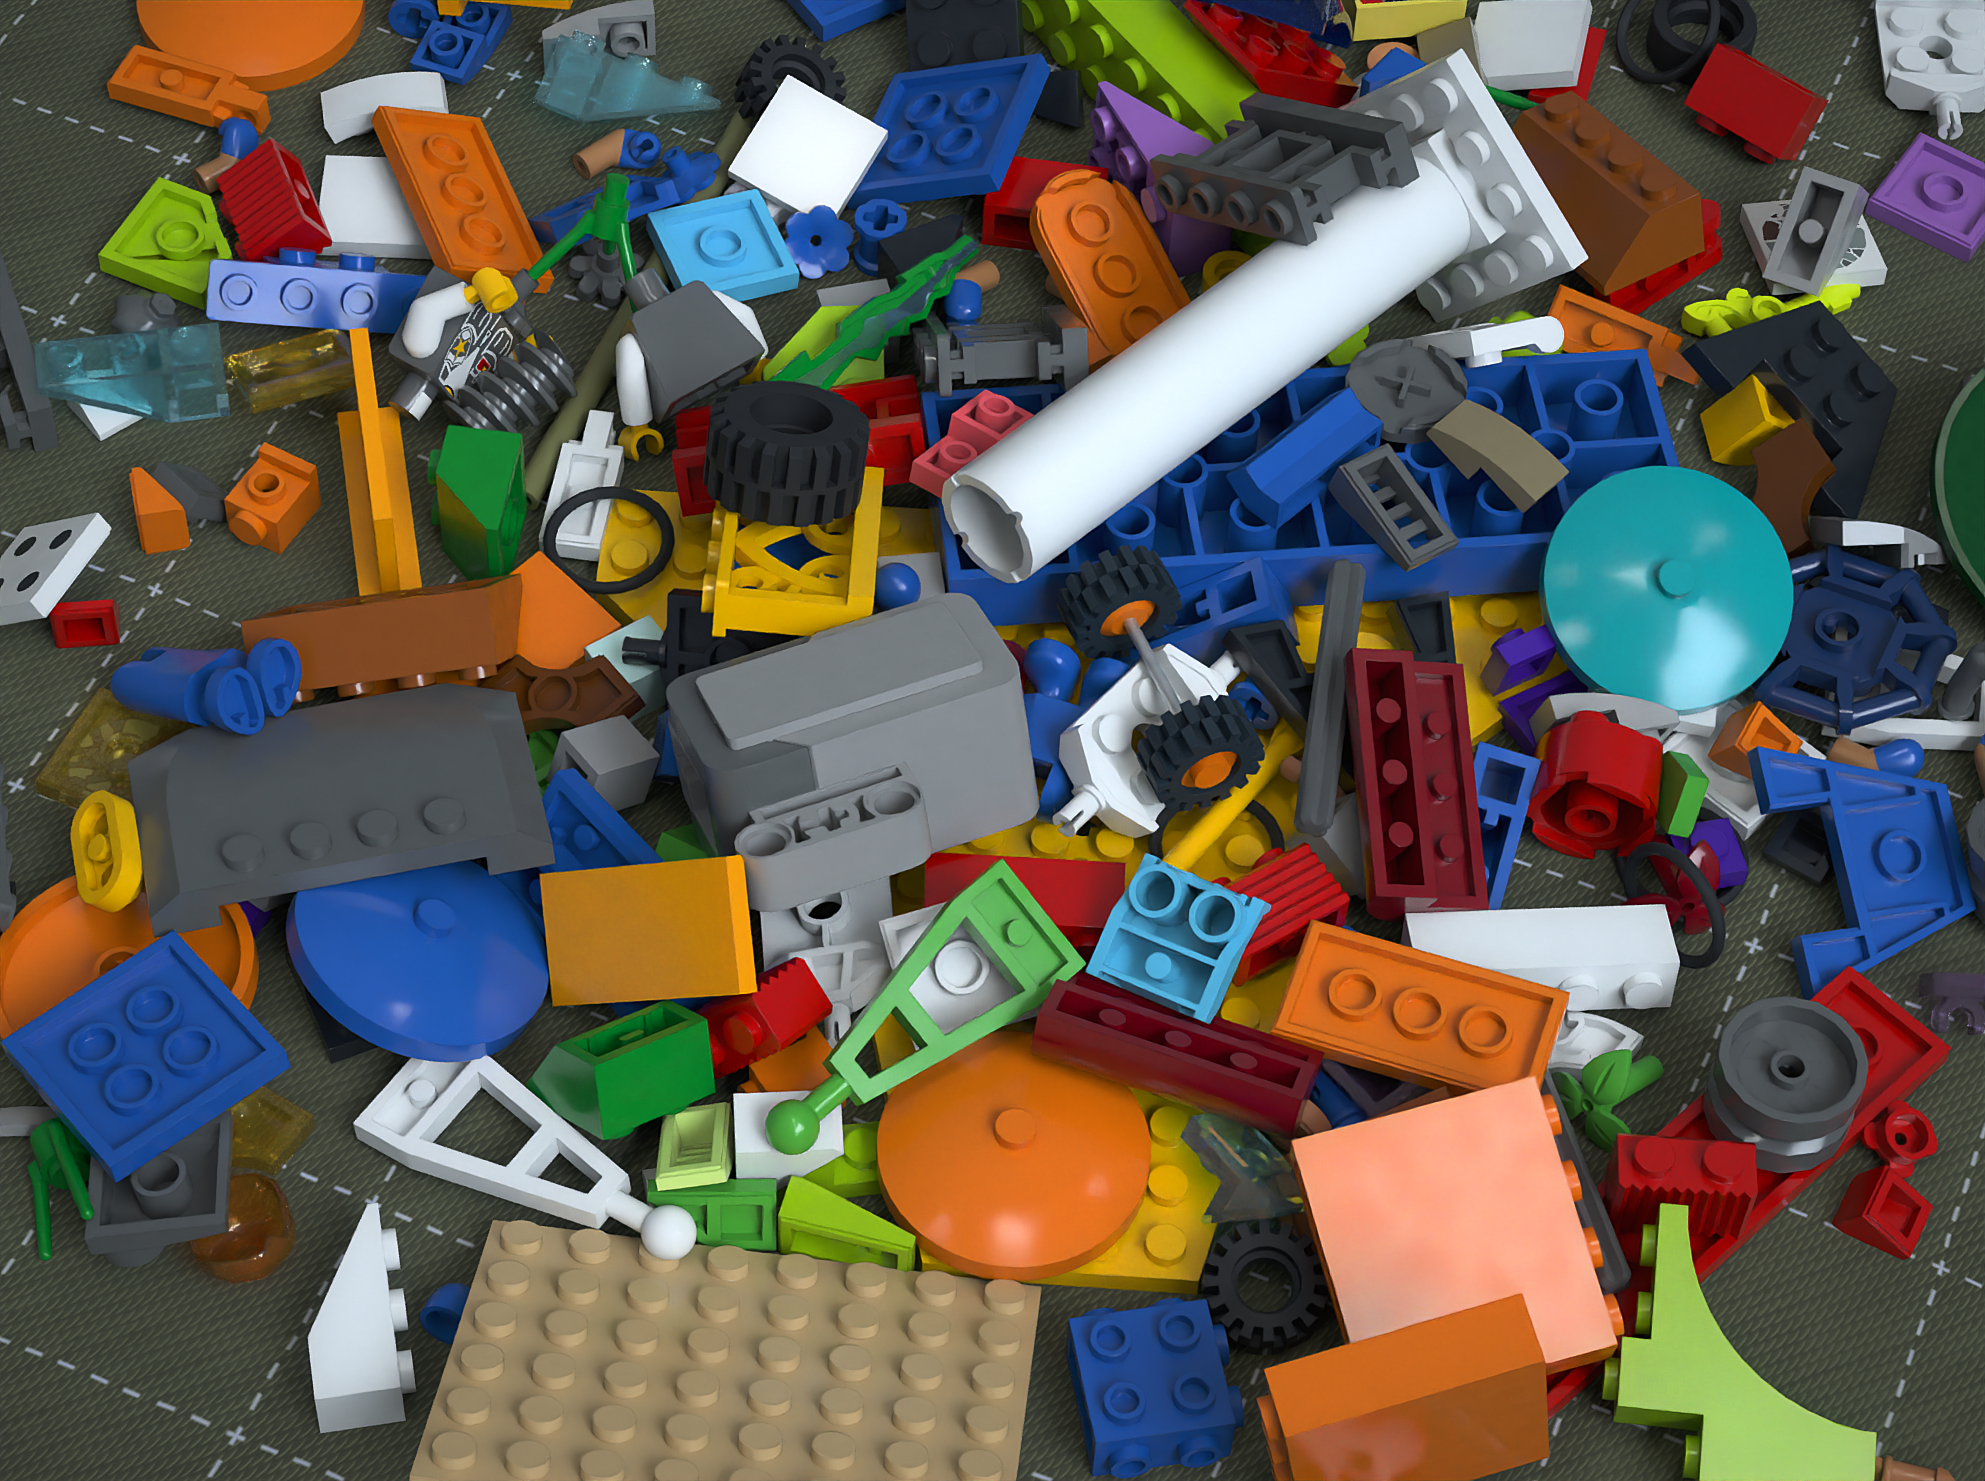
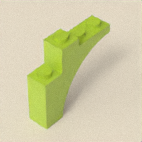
(1698, 1382)

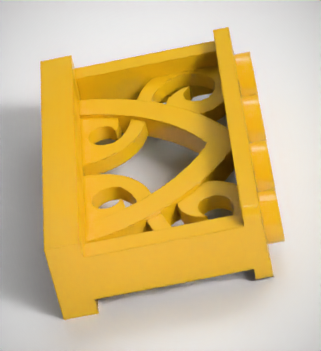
(789, 598)

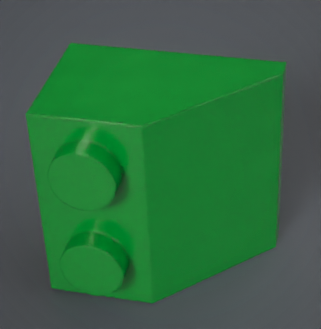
(479, 499)

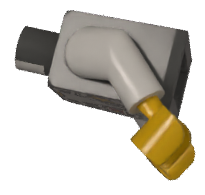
(451, 338)
(680, 353)

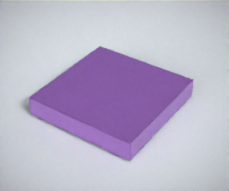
(1935, 197)

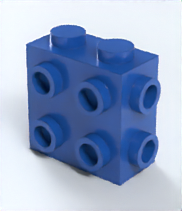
(1152, 1387)

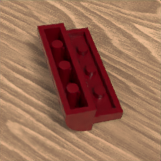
(1414, 785)
(1176, 1057)

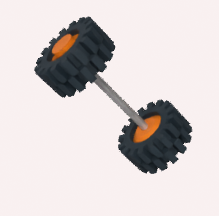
(1197, 747)

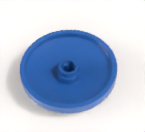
(422, 960)

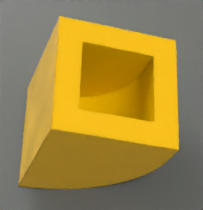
(1742, 422)

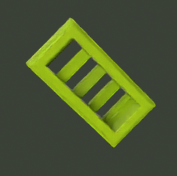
(836, 1230)

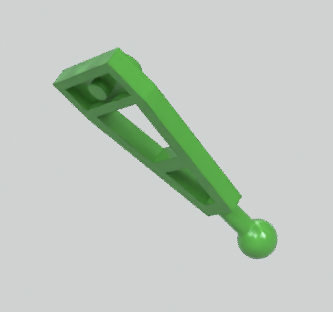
(1016, 940)

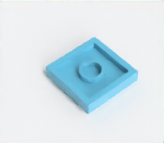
(725, 244)

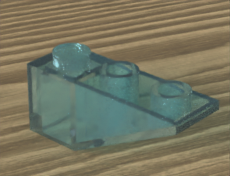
(605, 89)
(146, 373)

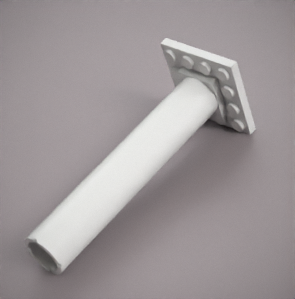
(1457, 234)

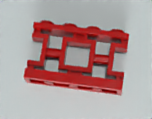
(893, 441)

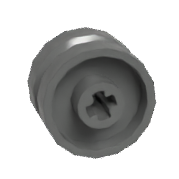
(1786, 1082)

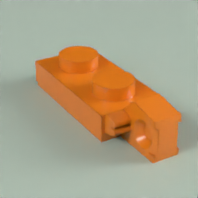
(186, 89)
(1599, 326)

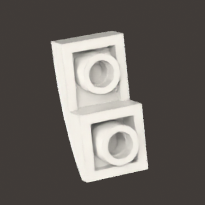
(352, 105)

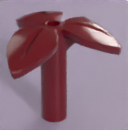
(1681, 894)

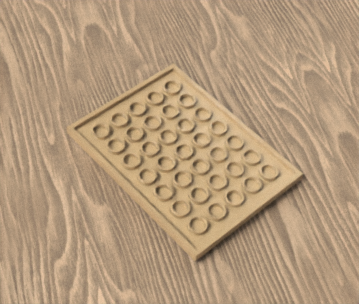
(725, 1367)

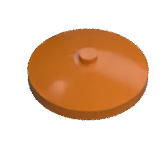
(259, 40)
(66, 944)
(1012, 1160)

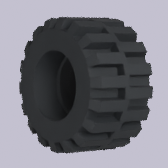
(786, 453)

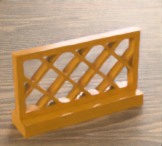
(377, 484)

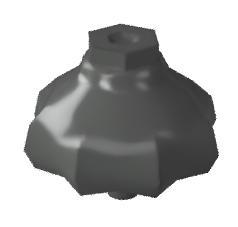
(144, 312)

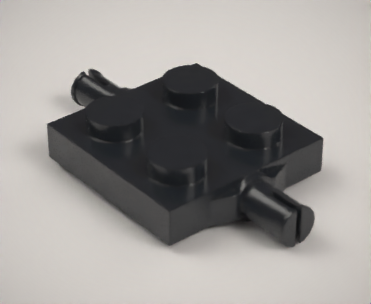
(689, 642)

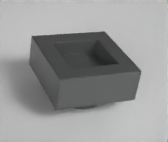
(193, 490)

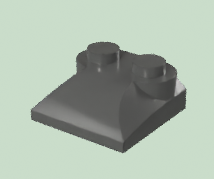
(166, 1200)

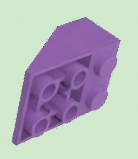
(1125, 141)

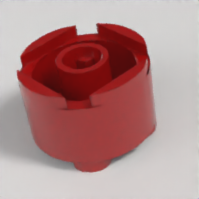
(1595, 787)

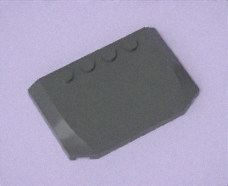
(335, 800)

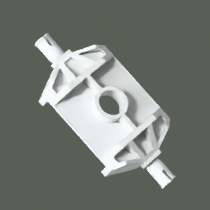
(1929, 84)
(1099, 747)
(840, 951)

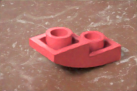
(970, 433)

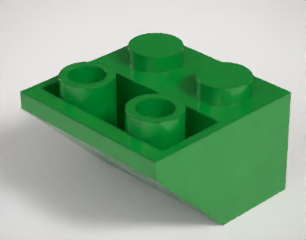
(628, 1070)

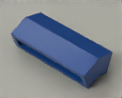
(1305, 457)

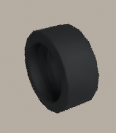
(1670, 50)

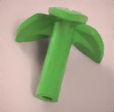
(1606, 1083)

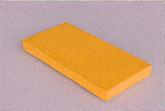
(648, 932)

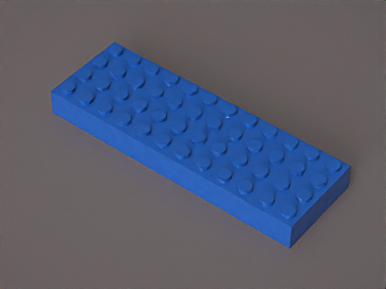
(1585, 408)

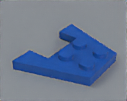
(1890, 854)

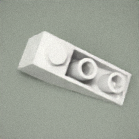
(353, 1340)

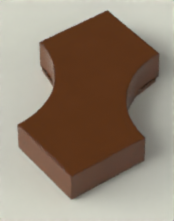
(1789, 476)
(566, 696)

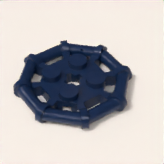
(1859, 599)

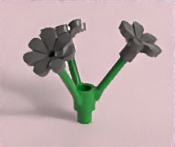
(601, 266)

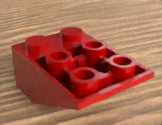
(1274, 55)

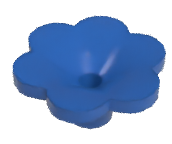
(690, 172)
(830, 250)

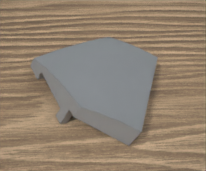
(1891, 543)

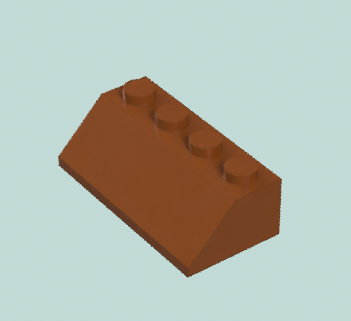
(1612, 191)
(397, 635)

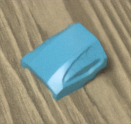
(1176, 939)

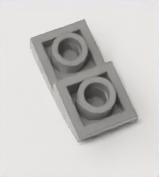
(621, 26)
(1638, 714)

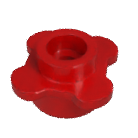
(1914, 1130)

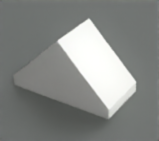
(756, 1156)

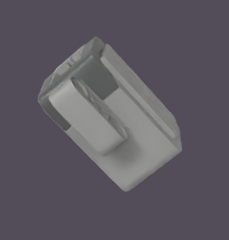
(855, 749)

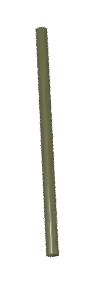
(599, 369)

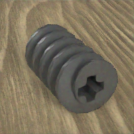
(517, 390)

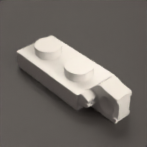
(583, 467)

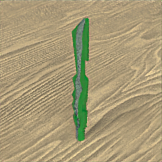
(883, 316)

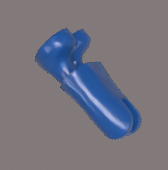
(1054, 674)
(212, 684)

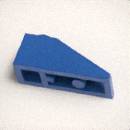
(1221, 602)
(1503, 797)

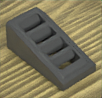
(1396, 484)

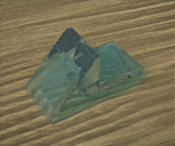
(1252, 1172)

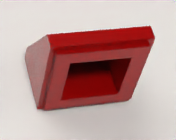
(86, 623)
(1883, 1212)

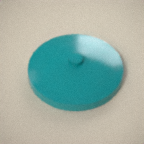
(1666, 589)

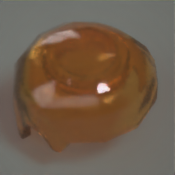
(257, 1236)

